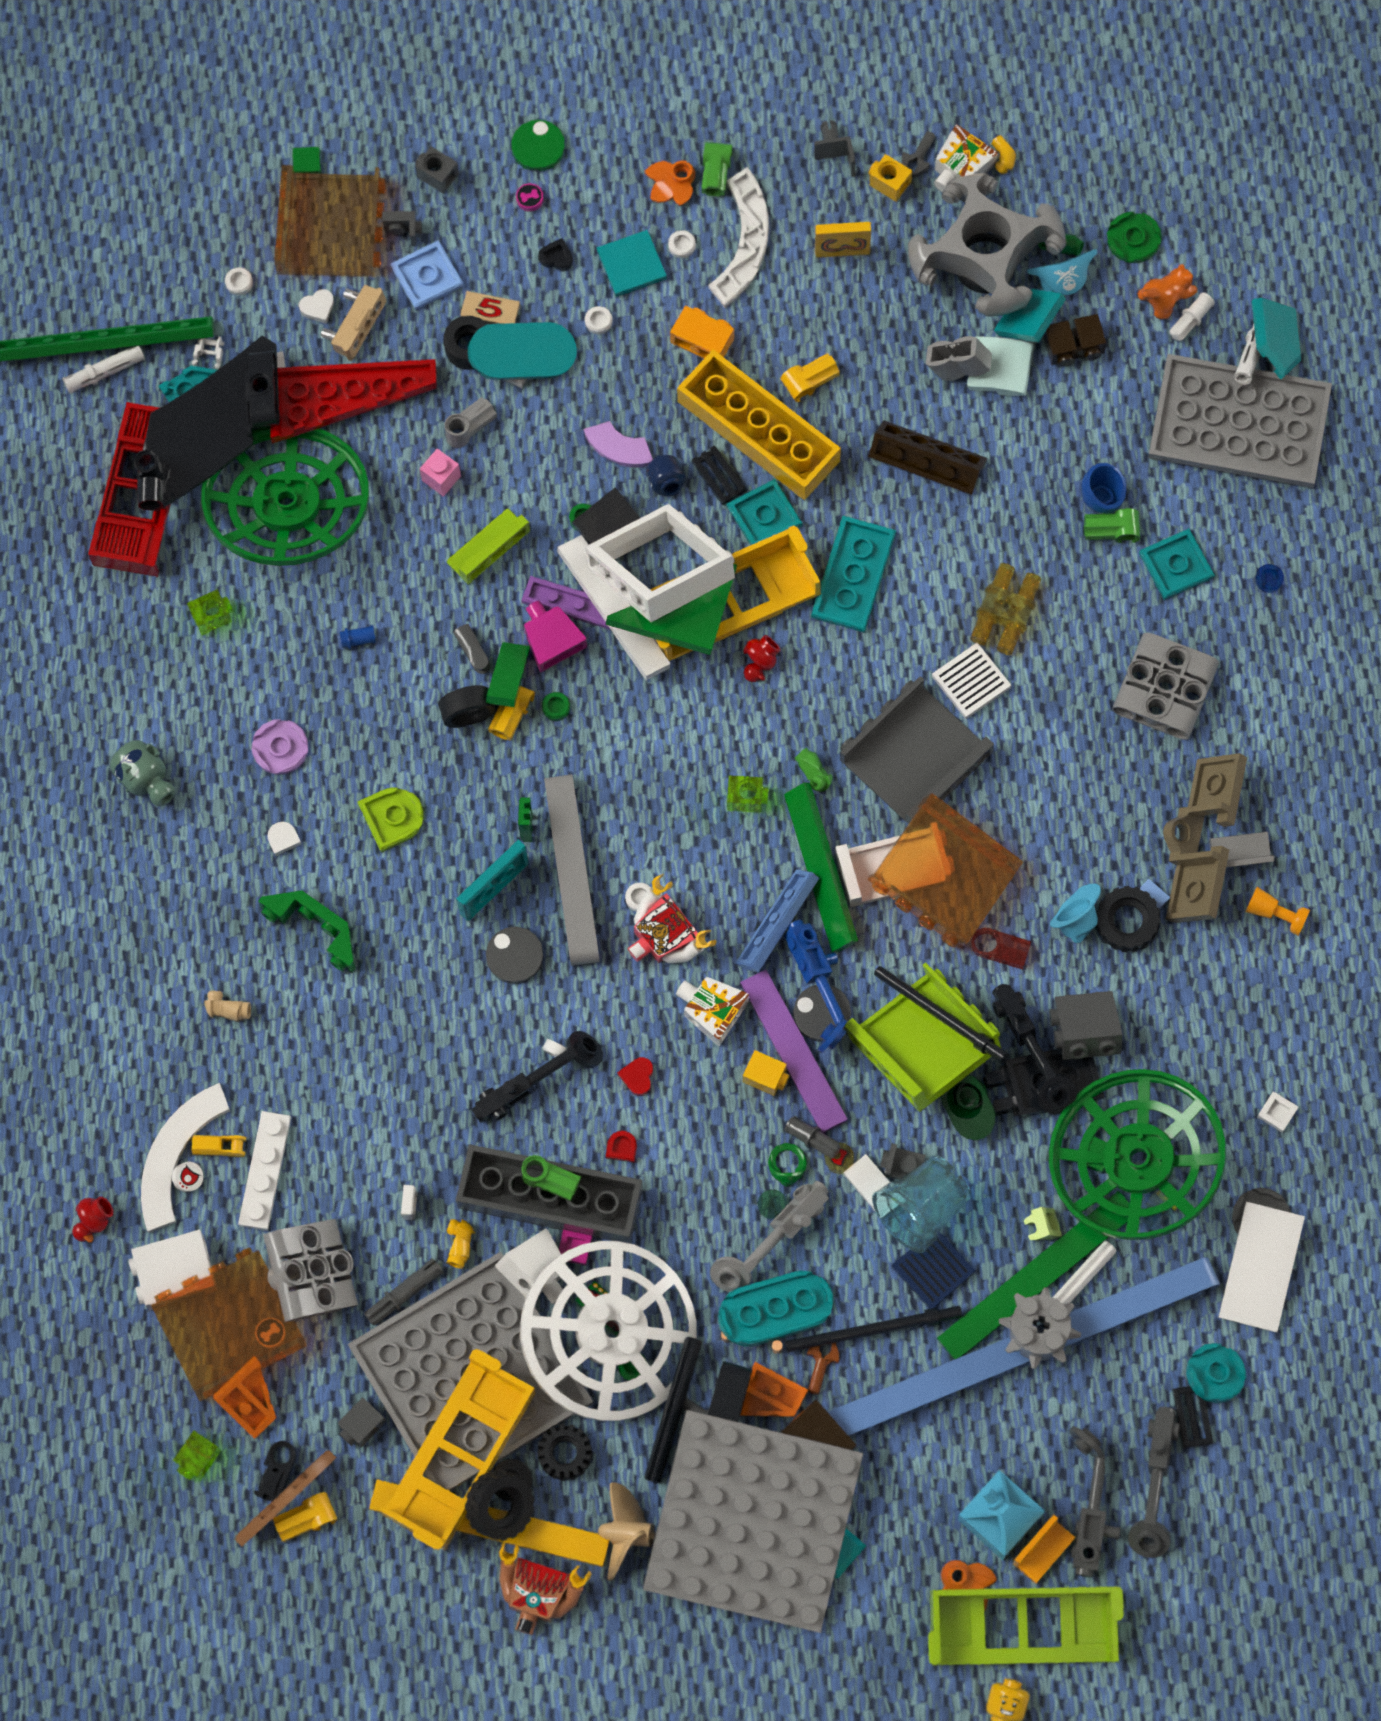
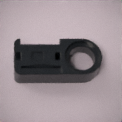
(276, 1475)

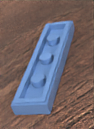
(777, 920)

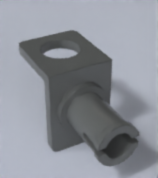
(833, 146)

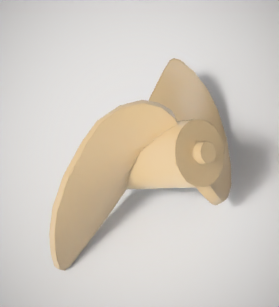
(627, 1527)

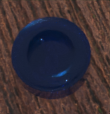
(1269, 578)

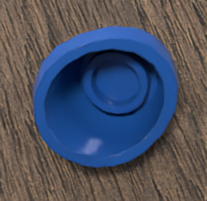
(1103, 488)

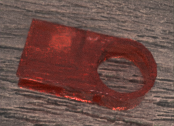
(1008, 951)

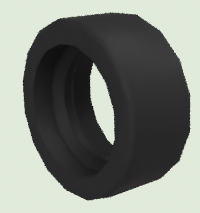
(465, 706)

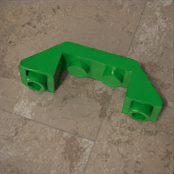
(282, 907)

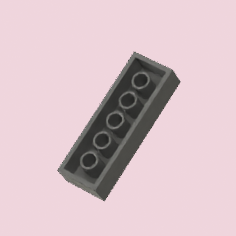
(601, 1206)

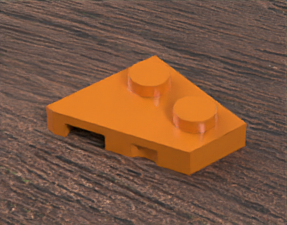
(247, 1398)

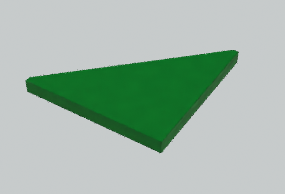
(689, 626)

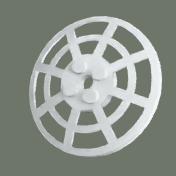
(591, 1334)

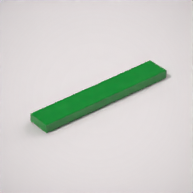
(820, 861)

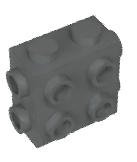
(1086, 1025)

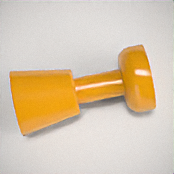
(1267, 906)

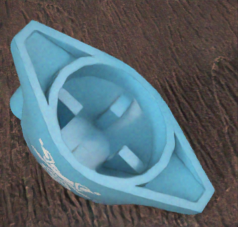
(1065, 276)

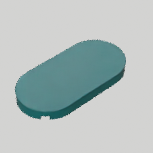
(522, 351)
(775, 1308)

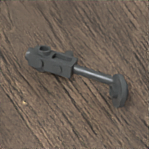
(1163, 1432)
(1091, 1521)

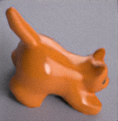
(1166, 291)

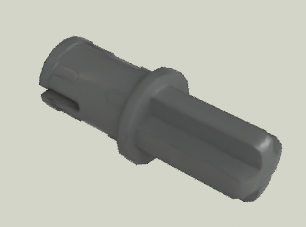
(812, 1137)

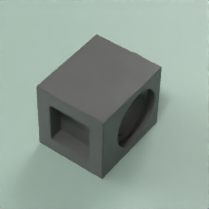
(437, 179)
(360, 1423)

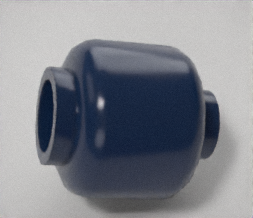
(665, 475)

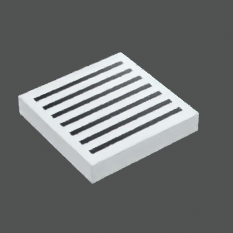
(971, 680)

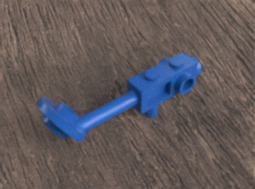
(816, 968)

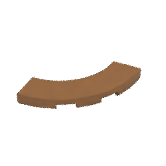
(284, 1498)

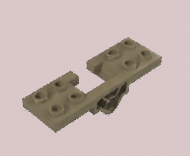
(1201, 874)

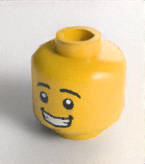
(1007, 1701)

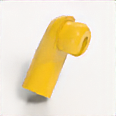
(1007, 155)

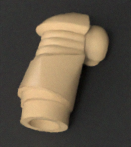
(228, 1009)

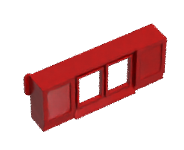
(120, 539)

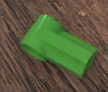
(716, 165)
(1119, 526)
(552, 1179)

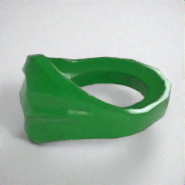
(787, 1179)

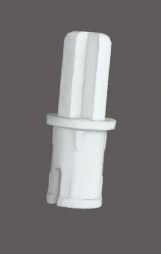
(1191, 317)

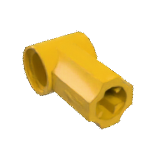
(805, 379)
(508, 718)
(309, 1516)

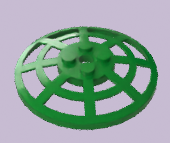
(288, 485)
(1133, 1139)

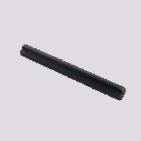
(673, 1410)

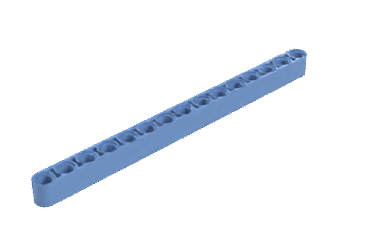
(995, 1362)

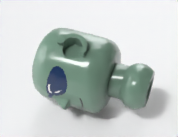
(142, 771)

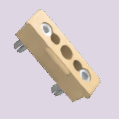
(358, 321)

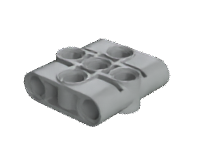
(1153, 661)
(310, 1270)

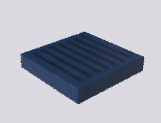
(934, 1272)

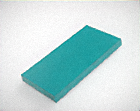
(853, 574)

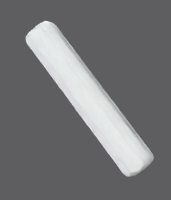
(1085, 1273)

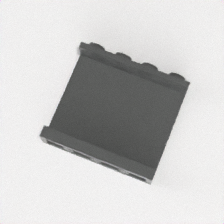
(913, 750)

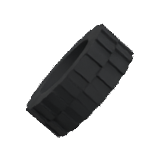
(1128, 897)
(518, 1514)

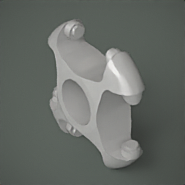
(986, 270)

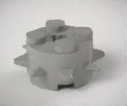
(1025, 1336)

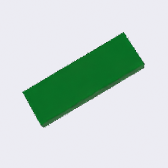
(508, 674)

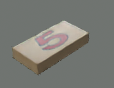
(490, 308)

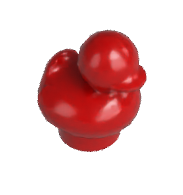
(763, 654)

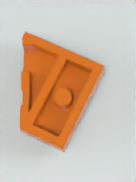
(772, 1394)

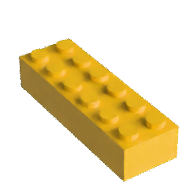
(758, 424)

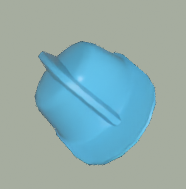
(1078, 913)

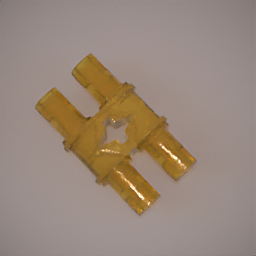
(1015, 618)

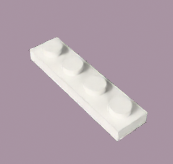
(264, 1170)

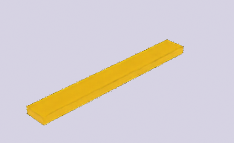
(537, 1536)

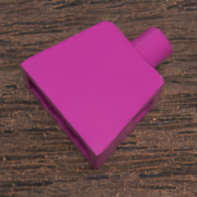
(552, 635)

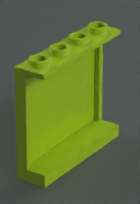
(917, 1049)

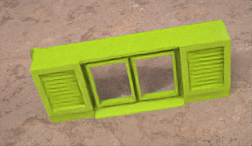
(1086, 1626)

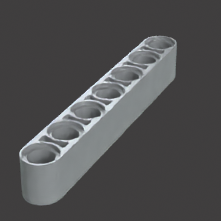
(571, 870)

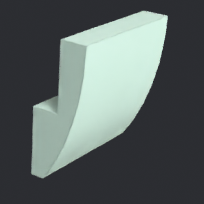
(1009, 367)

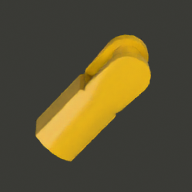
(214, 1145)

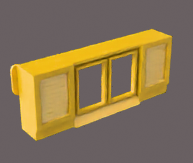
(783, 575)
(488, 1397)

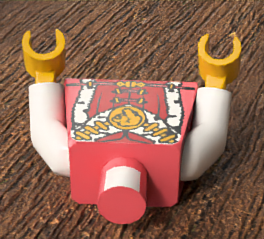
(665, 929)

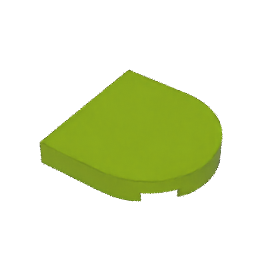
(392, 816)

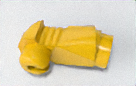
(460, 1247)

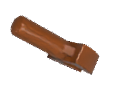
(820, 1366)

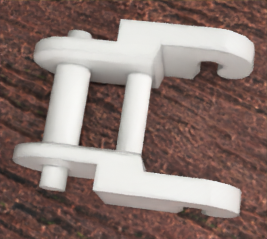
(199, 350)

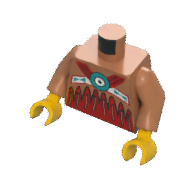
(537, 1590)

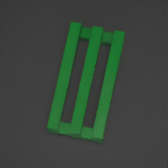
(525, 818)

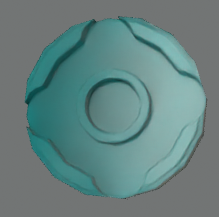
(1216, 1373)

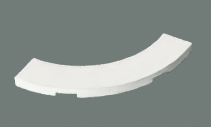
(752, 240)
(166, 1152)

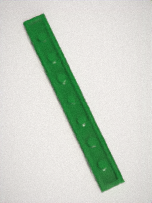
(106, 338)
(1030, 1280)

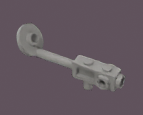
(808, 1202)

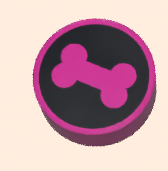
(529, 197)

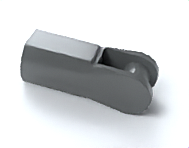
(472, 648)

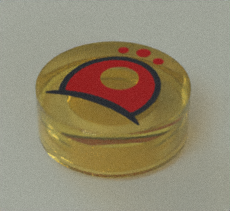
(842, 1161)

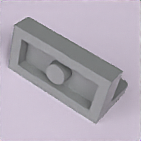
(1245, 848)

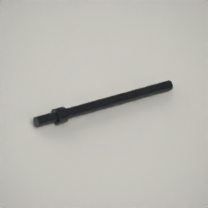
(980, 1041)
(931, 1317)

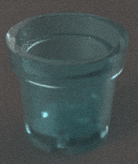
(921, 1203)

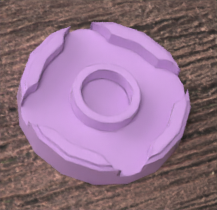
(283, 754)

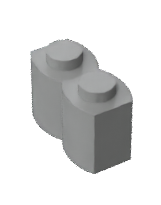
(958, 358)

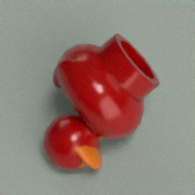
(93, 1217)

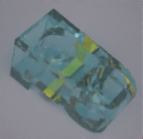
(1157, 1198)

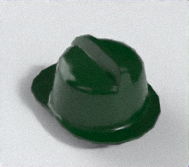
(970, 1108)

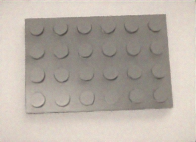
(1246, 430)

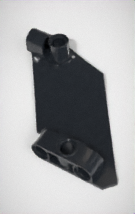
(208, 426)

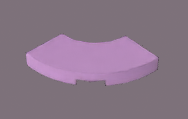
(616, 447)

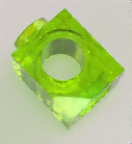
(199, 607)
(737, 785)
(196, 1456)

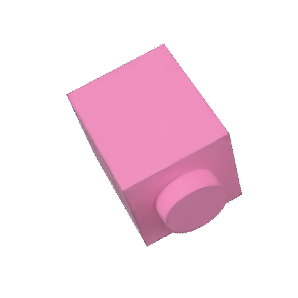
(440, 472)

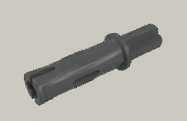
(403, 1292)

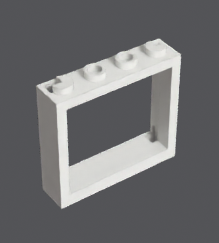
(684, 589)

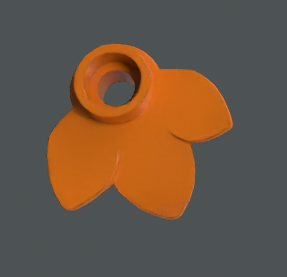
(668, 184)
(972, 1576)

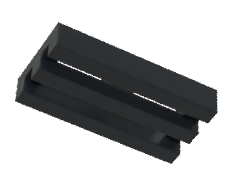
(705, 456)
(1196, 1442)

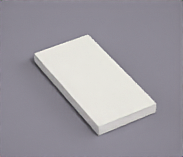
(1261, 1267)

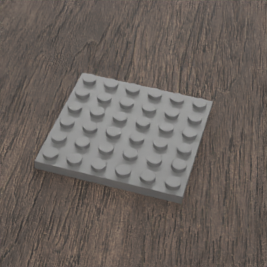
(426, 1349)
(753, 1521)

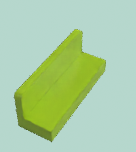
(488, 545)

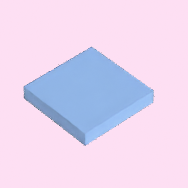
(427, 275)

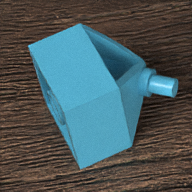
(1001, 1515)

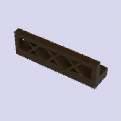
(927, 457)

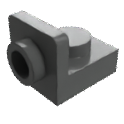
(400, 222)
(900, 1162)

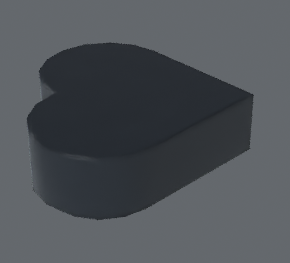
(556, 255)

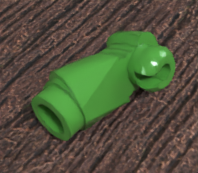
(812, 768)

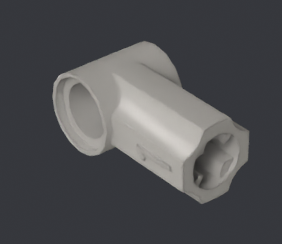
(470, 421)

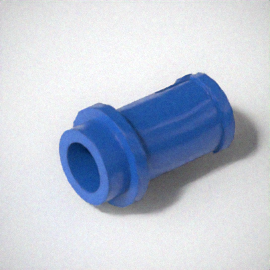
(357, 637)

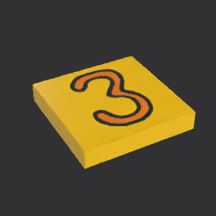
(842, 239)

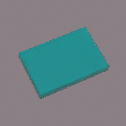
(492, 880)

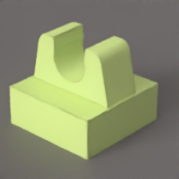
(1045, 1222)

